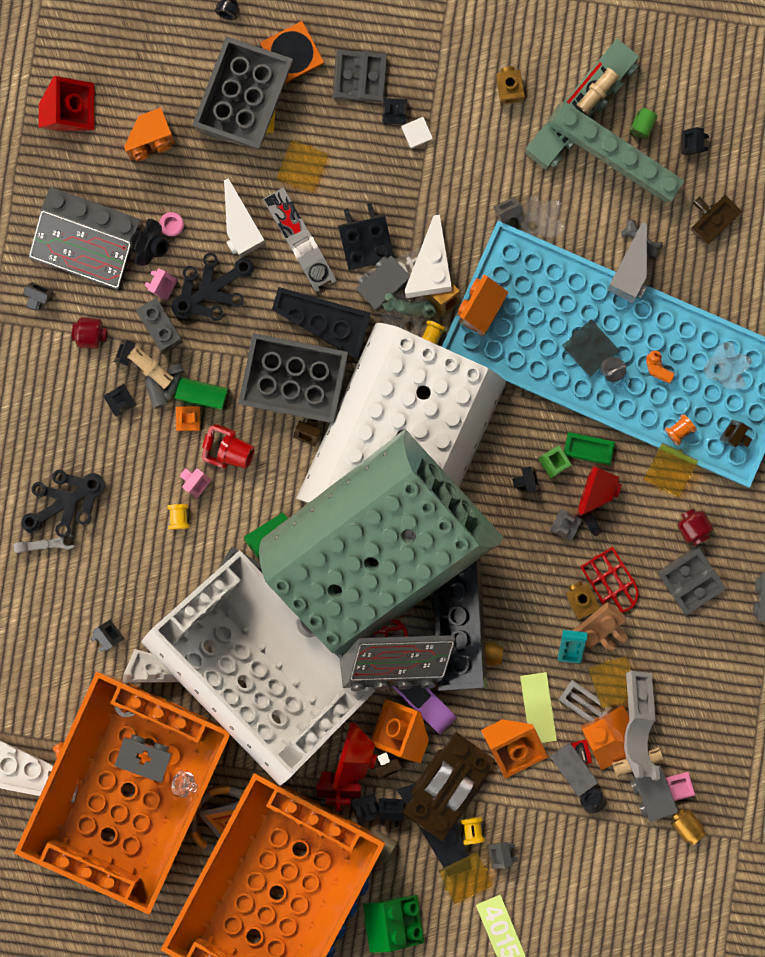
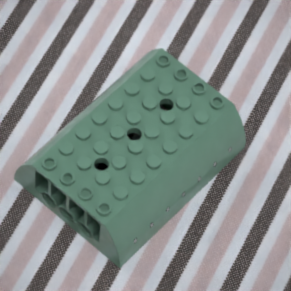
(364, 519)

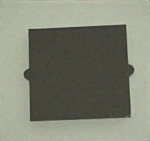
(590, 347)

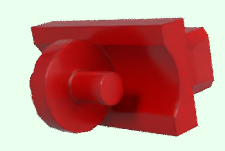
(336, 797)

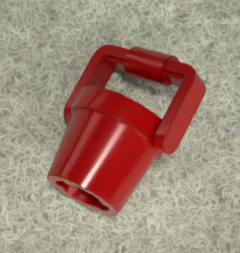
(231, 450)

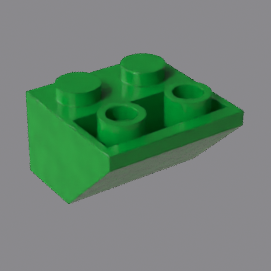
(393, 923)

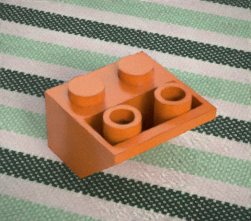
(149, 135)
(482, 306)

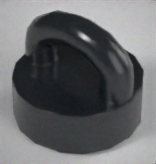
(227, 9)
(593, 801)

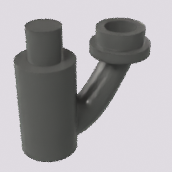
(157, 394)

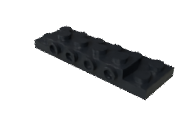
(460, 614)

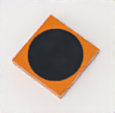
(296, 44)

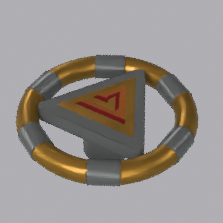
(216, 816)

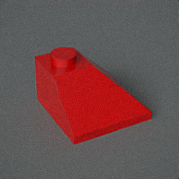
(67, 105)
(598, 490)
(355, 758)

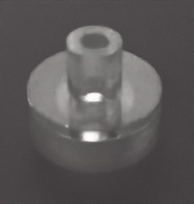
(183, 784)

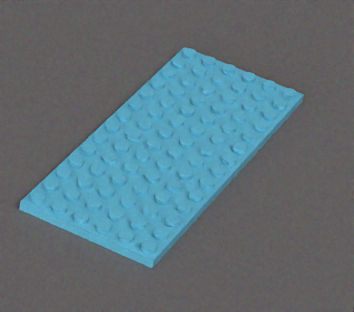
(560, 293)

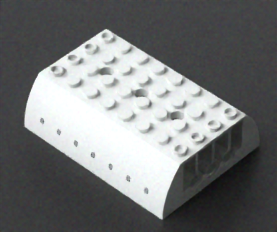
(385, 401)
(257, 642)

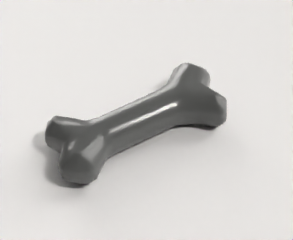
(652, 247)

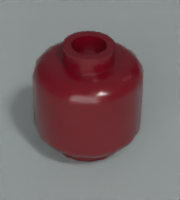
(89, 333)
(695, 526)

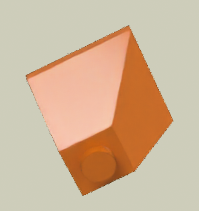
(401, 731)
(606, 736)
(514, 745)

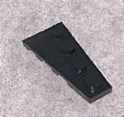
(329, 321)
(452, 846)

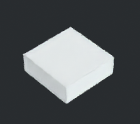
(417, 133)

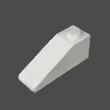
(240, 227)

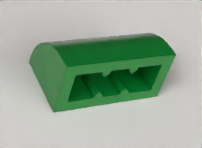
(202, 394)

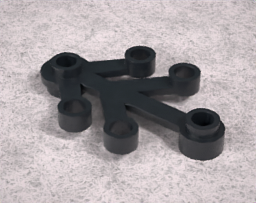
(209, 290)
(65, 501)

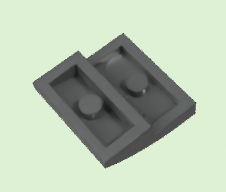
(359, 76)
(691, 580)

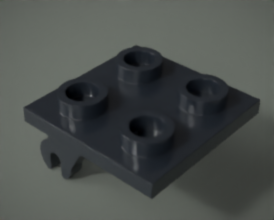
(365, 240)

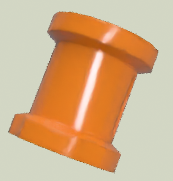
(680, 429)

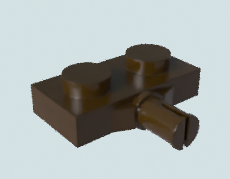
(714, 218)

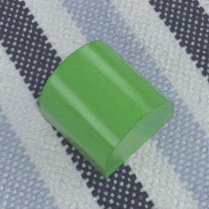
(643, 123)
(554, 462)

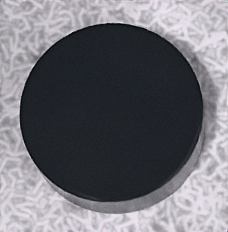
(592, 524)

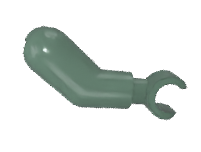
(410, 309)

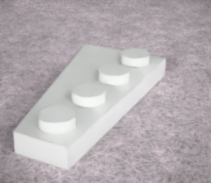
(23, 771)

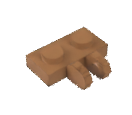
(600, 624)

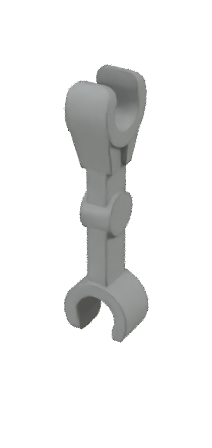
(21, 547)

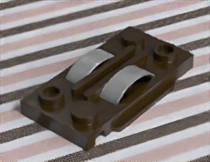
(447, 786)

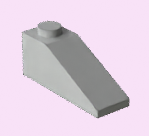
(633, 269)

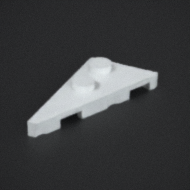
(431, 267)
(146, 668)

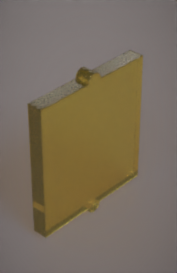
(302, 166)
(670, 469)
(611, 681)
(465, 878)

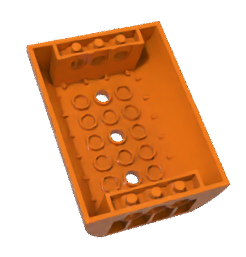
(149, 823)
(259, 854)

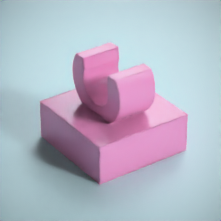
(162, 284)
(195, 482)

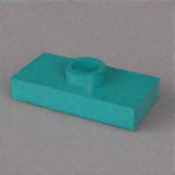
(572, 646)

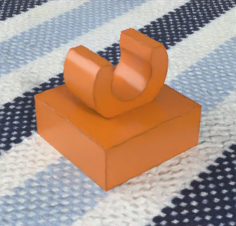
(188, 418)

